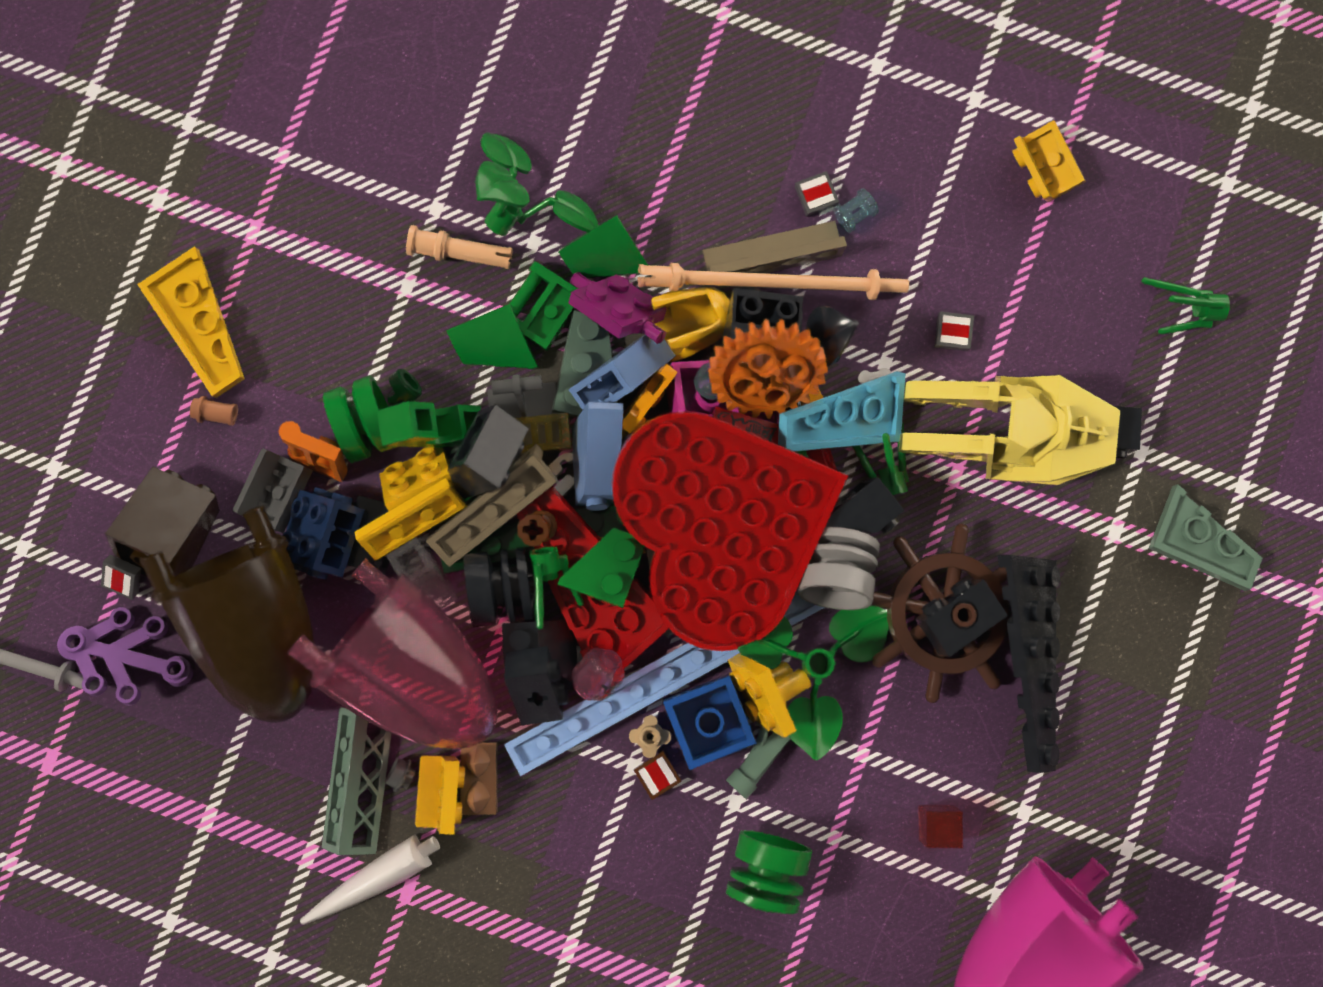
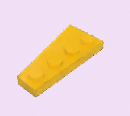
(192, 315)

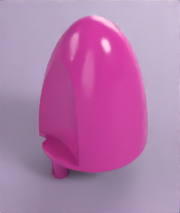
(1050, 935)

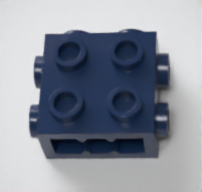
(322, 532)

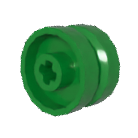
(356, 418)

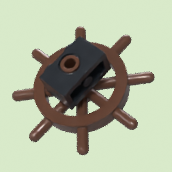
(950, 617)

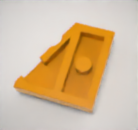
(647, 396)

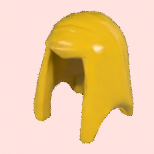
(692, 319)

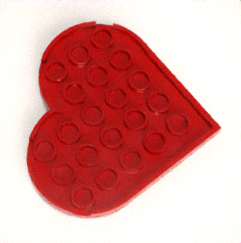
(725, 521)

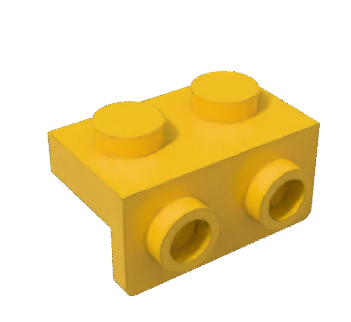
(1048, 162)
(437, 793)

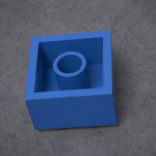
(709, 721)

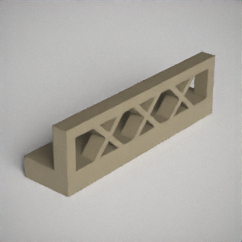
(777, 250)
(492, 509)

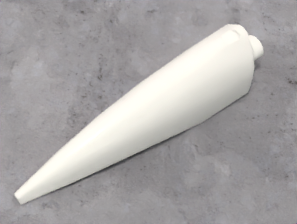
(376, 877)

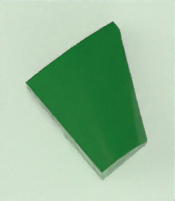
(603, 251)
(493, 341)

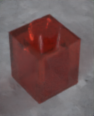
(940, 826)

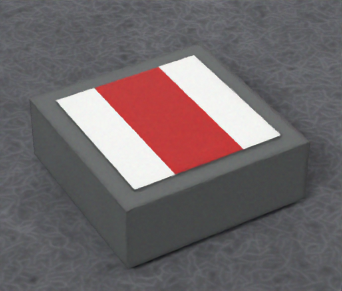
(816, 194)
(954, 331)
(121, 577)

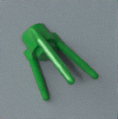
(1206, 305)
(892, 477)
(545, 567)

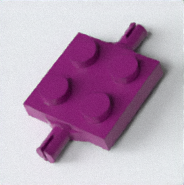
(617, 306)

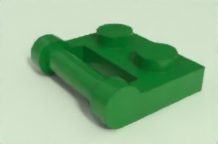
(550, 310)

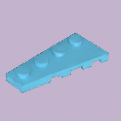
(847, 417)

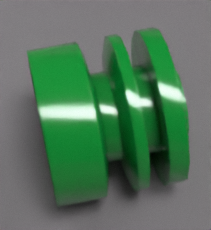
(767, 879)

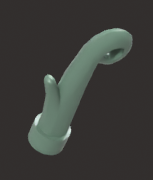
(757, 762)

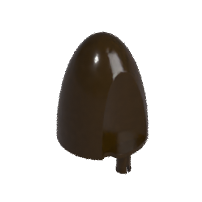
(241, 620)

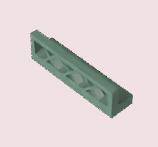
(346, 786)

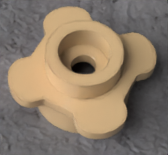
(639, 736)

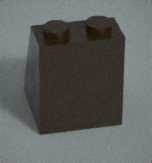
(164, 517)

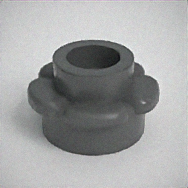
(400, 774)

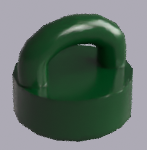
(403, 387)

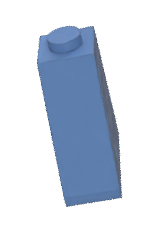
(622, 372)
(595, 451)

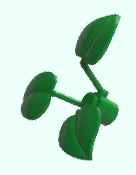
(499, 185)
(820, 719)

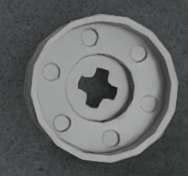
(841, 570)

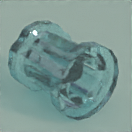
(867, 207)

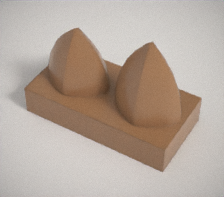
(480, 782)

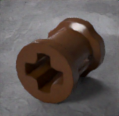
(530, 535)

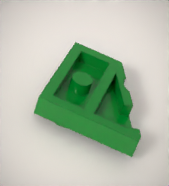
(606, 568)

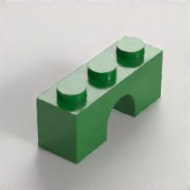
(424, 426)

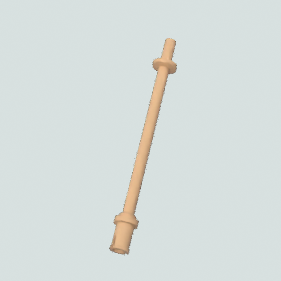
(675, 277)

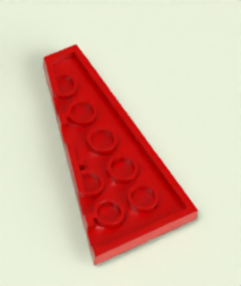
(596, 623)

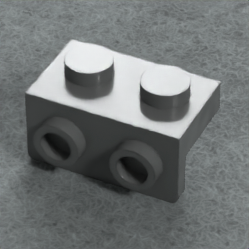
(275, 485)

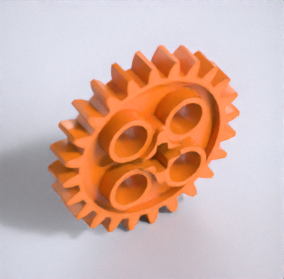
(767, 369)

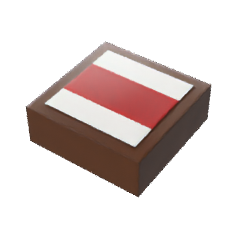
(657, 775)

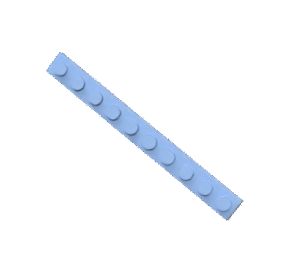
(632, 695)

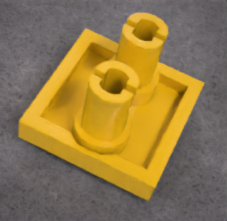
(409, 478)
(768, 691)

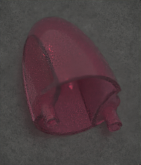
(406, 668)

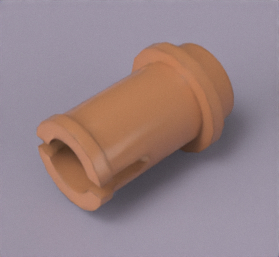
(213, 411)

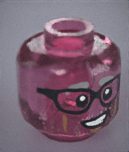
(598, 674)

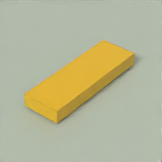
(410, 519)

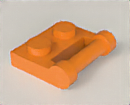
(316, 454)

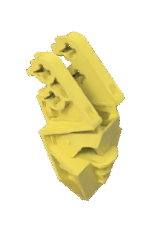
(1052, 433)

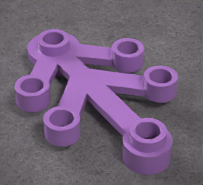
(120, 653)

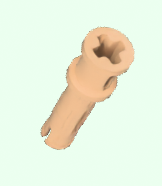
(442, 245)

